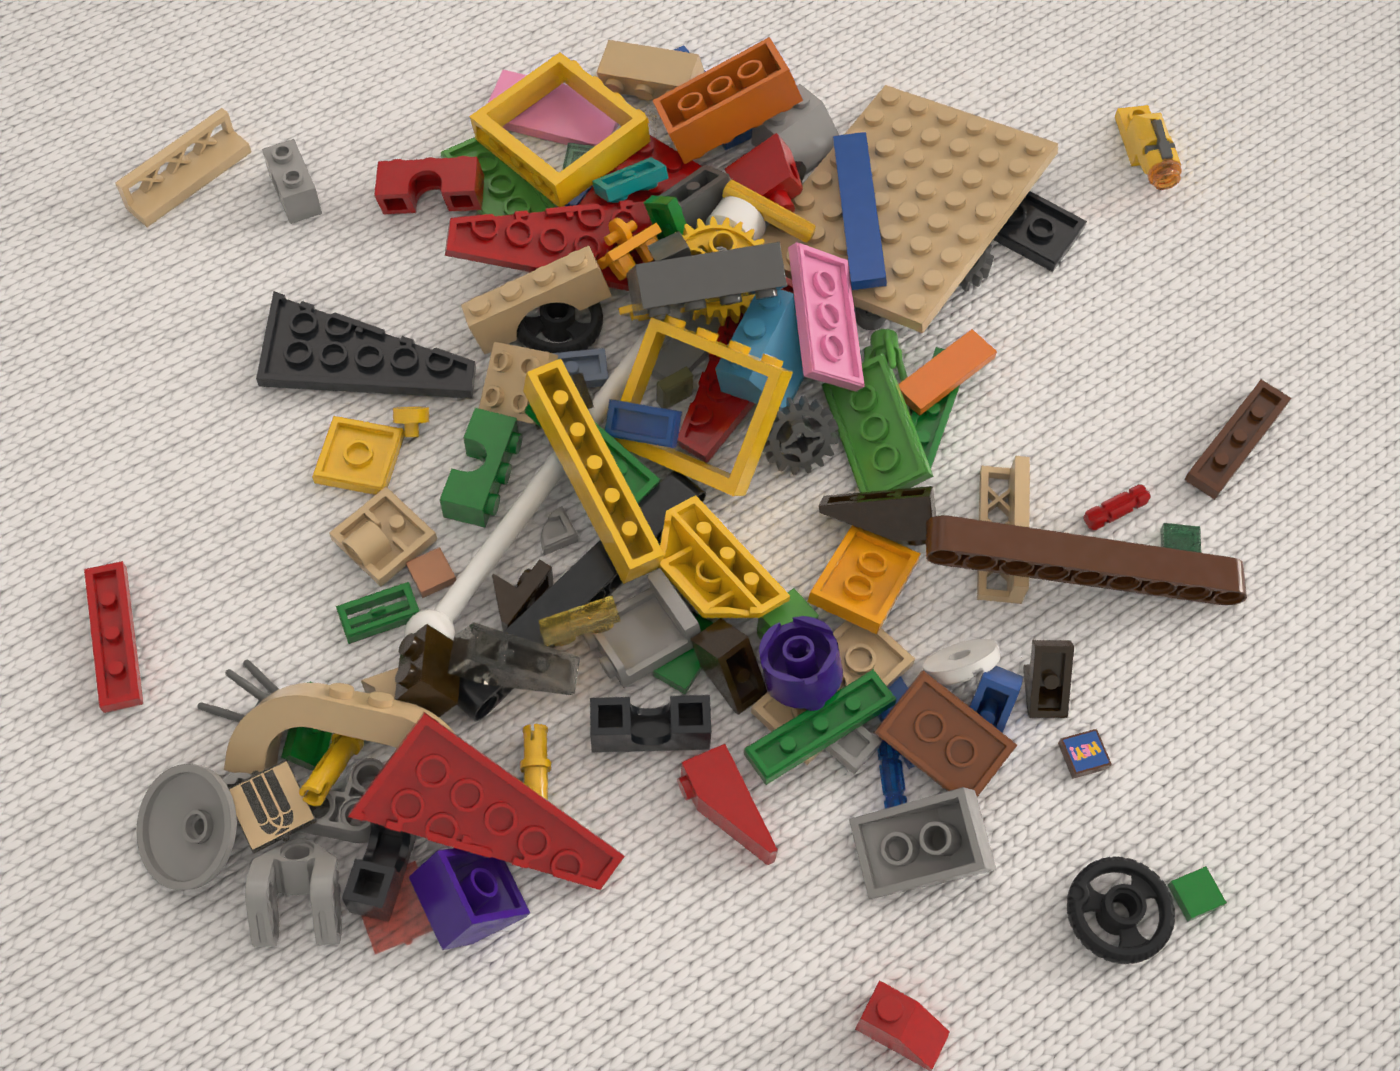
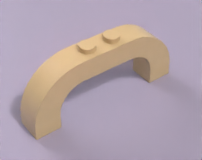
(321, 707)

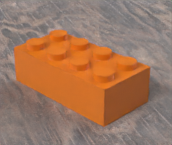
(728, 100)

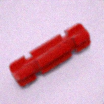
(1116, 507)

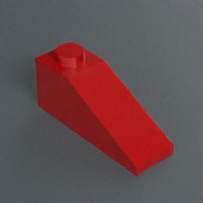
(724, 799)

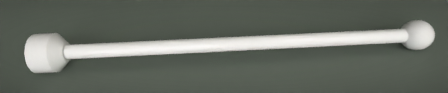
(550, 473)

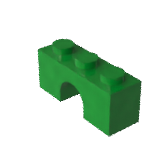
(474, 494)

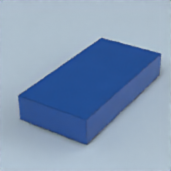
(643, 423)

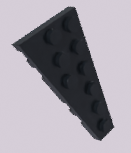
(343, 354)

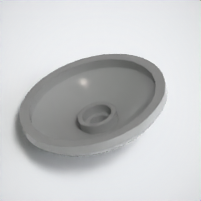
(186, 827)

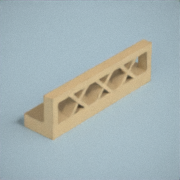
(183, 173)
(1018, 514)

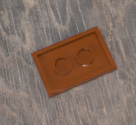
(944, 736)

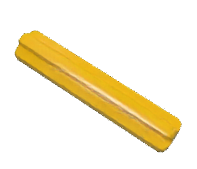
(772, 212)

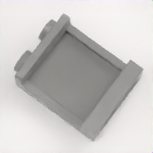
(650, 634)

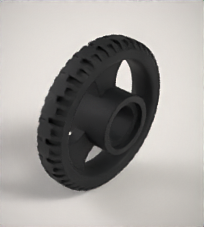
(560, 329)
(1144, 885)

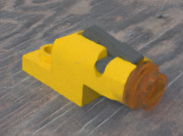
(1149, 145)

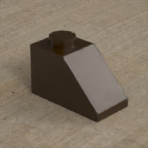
(730, 664)

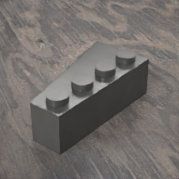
(705, 279)

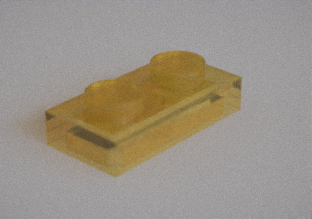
(592, 617)

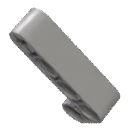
(336, 822)

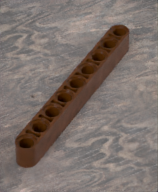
(1084, 560)

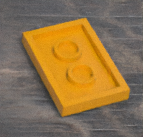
(864, 578)

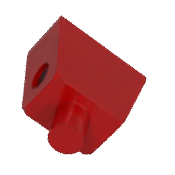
(769, 172)

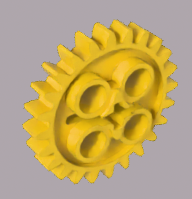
(719, 236)

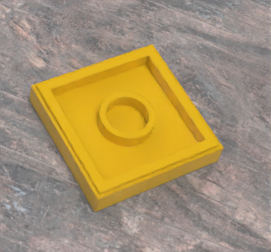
(358, 455)

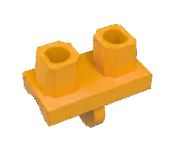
(619, 257)

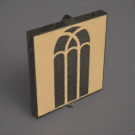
(270, 806)

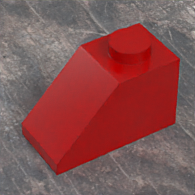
(903, 1026)

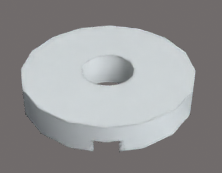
(958, 661)

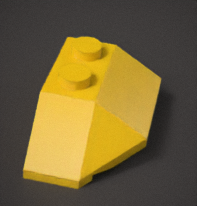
(714, 567)

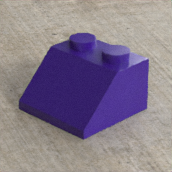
(467, 896)

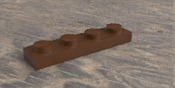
(1237, 439)

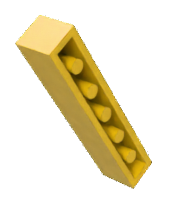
(592, 471)

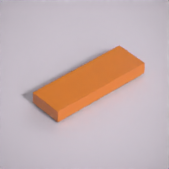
(946, 371)

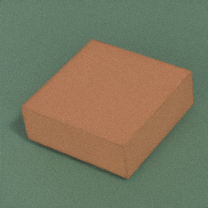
(431, 572)

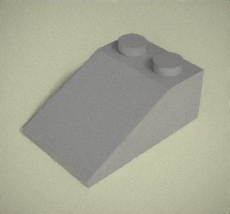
(922, 843)

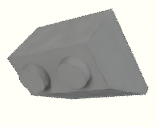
(804, 129)

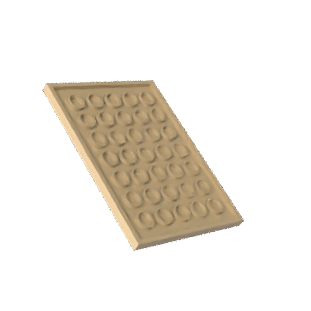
(940, 199)

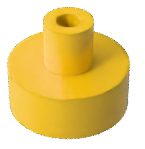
(411, 418)

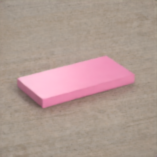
(559, 116)
(825, 317)

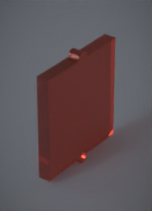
(406, 921)

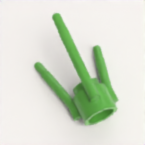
(887, 342)

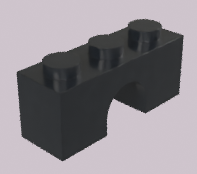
(627, 728)
(379, 875)

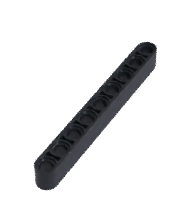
(583, 583)

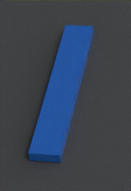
(859, 211)

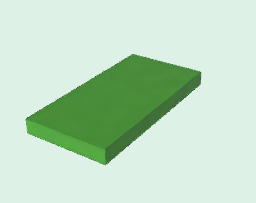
(503, 187)
(878, 431)

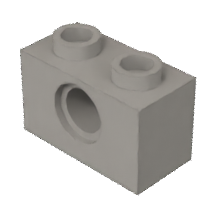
(292, 181)

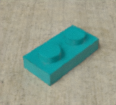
(636, 177)

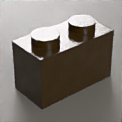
(423, 671)

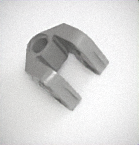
(294, 869)

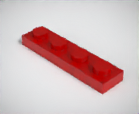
(113, 637)

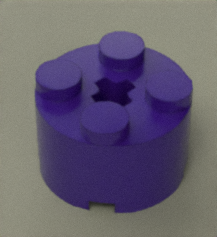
(801, 663)

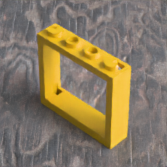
(596, 163)
(778, 378)

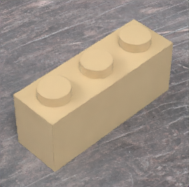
(646, 69)

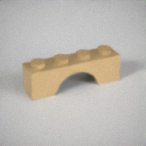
(568, 280)

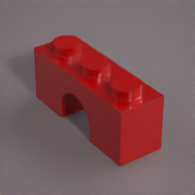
(405, 181)

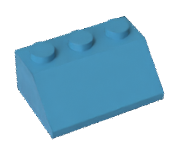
(769, 329)

